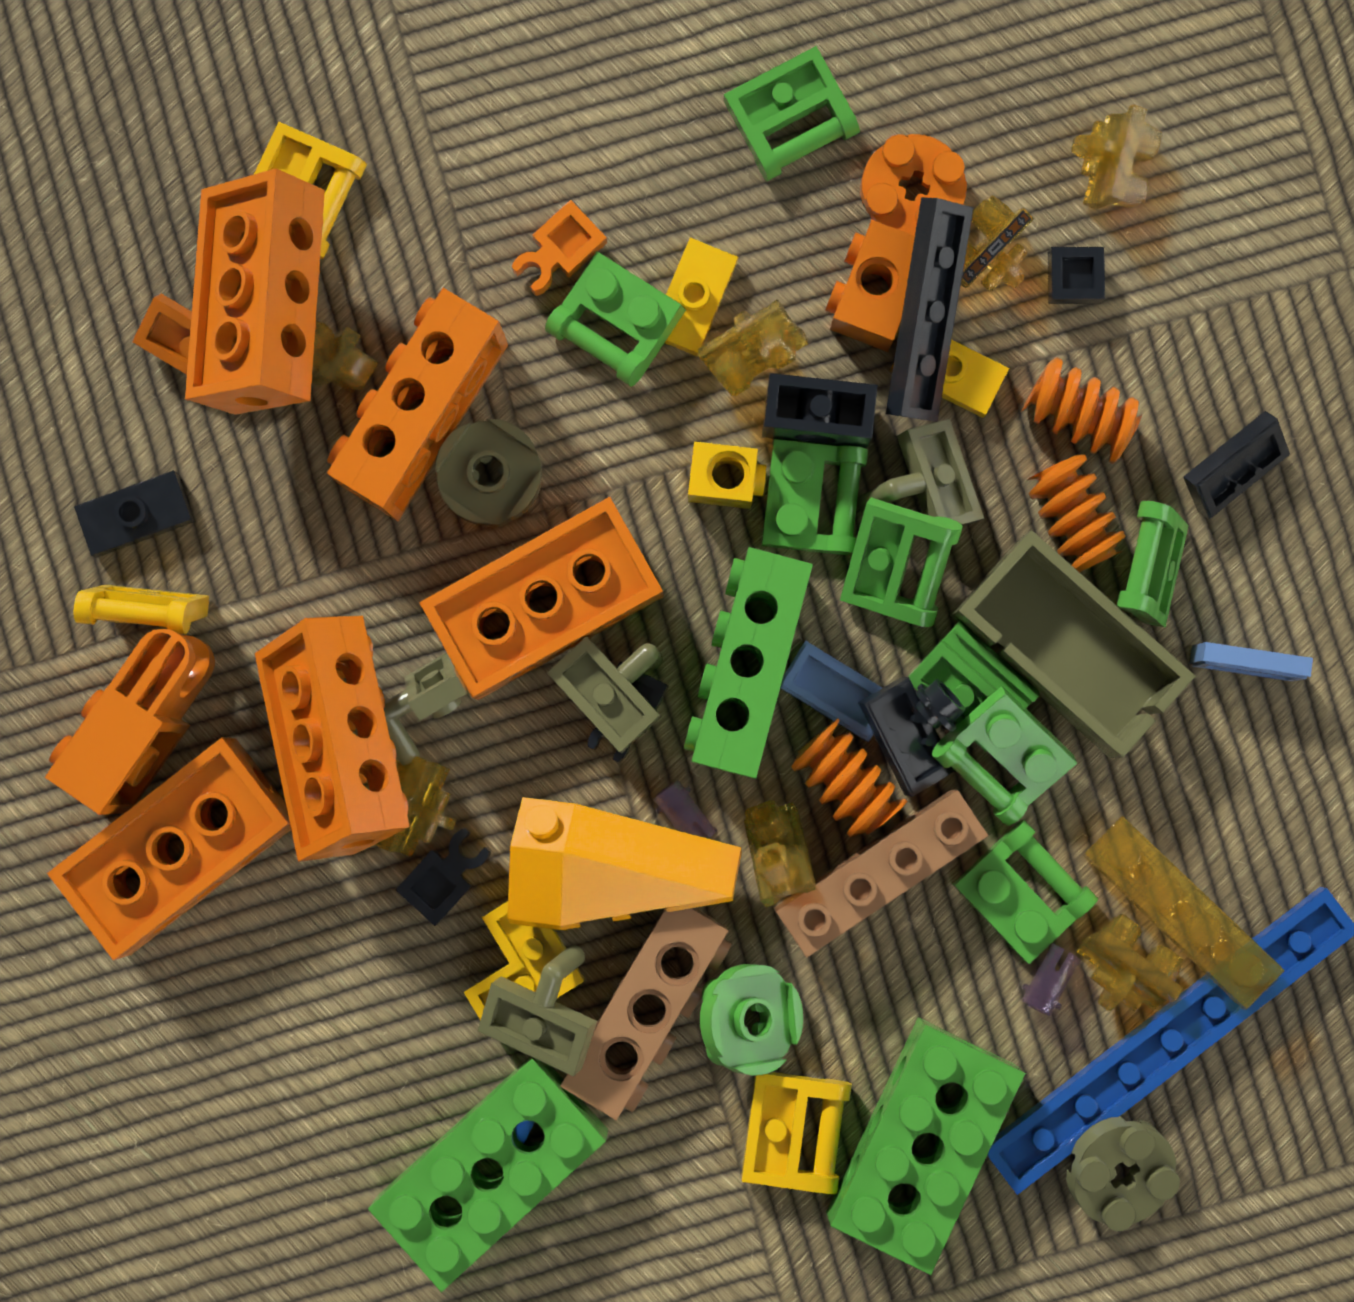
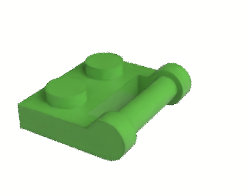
(784, 97)
(626, 305)
(796, 496)
(883, 556)
(1154, 563)
(1016, 743)
(1010, 902)

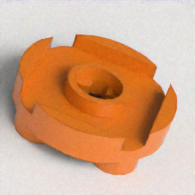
(901, 159)

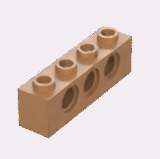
(881, 871)
(616, 1088)

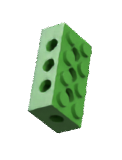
(782, 586)
(945, 1175)
(490, 1207)

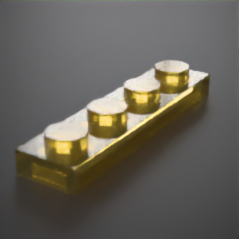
(1183, 913)

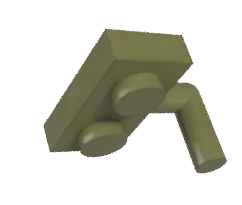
(935, 475)
(429, 691)
(607, 692)
(536, 1021)

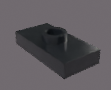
(1237, 465)
(134, 514)
(904, 736)

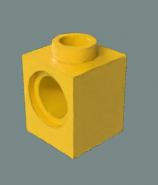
(707, 458)

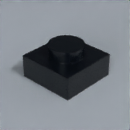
(1076, 275)

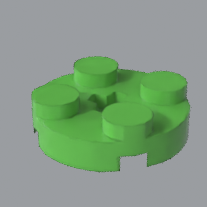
(723, 1016)

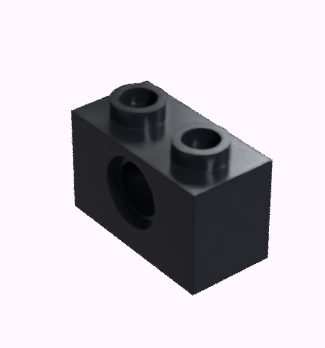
(819, 410)

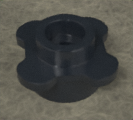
(939, 705)

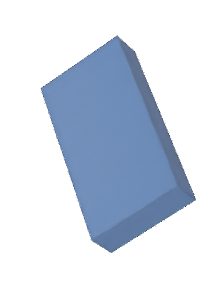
(1250, 661)
(829, 688)

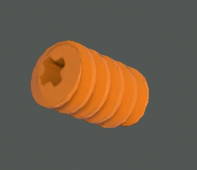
(1084, 409)
(1076, 513)
(847, 782)

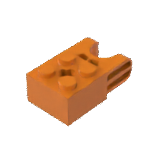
(132, 723)

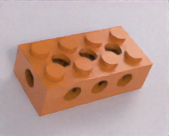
(255, 293)
(448, 390)
(509, 582)
(314, 739)
(139, 839)

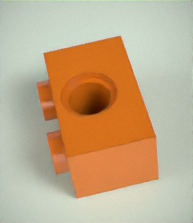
(862, 314)

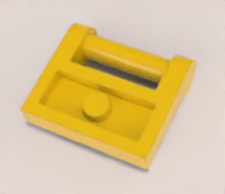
(303, 158)
(140, 606)
(778, 1129)

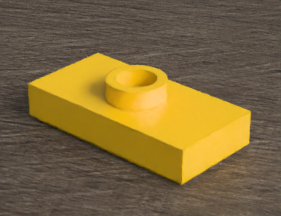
(699, 288)
(971, 379)

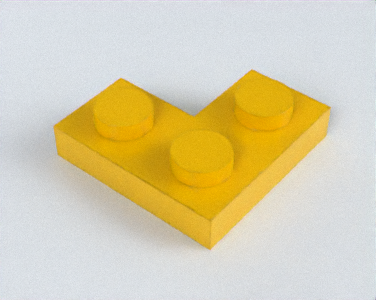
(527, 952)

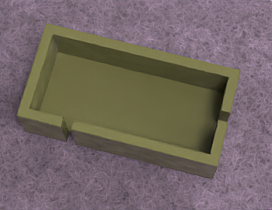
(1073, 645)

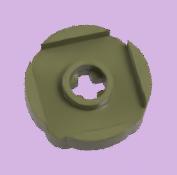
(483, 443)
(1138, 1194)

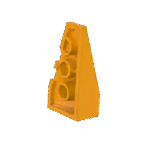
(597, 865)

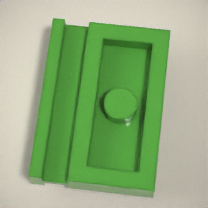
(971, 671)

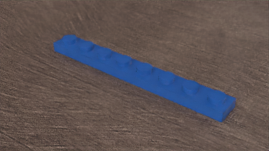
(1162, 1045)

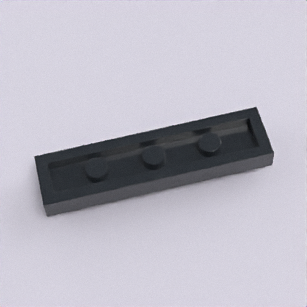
(929, 309)

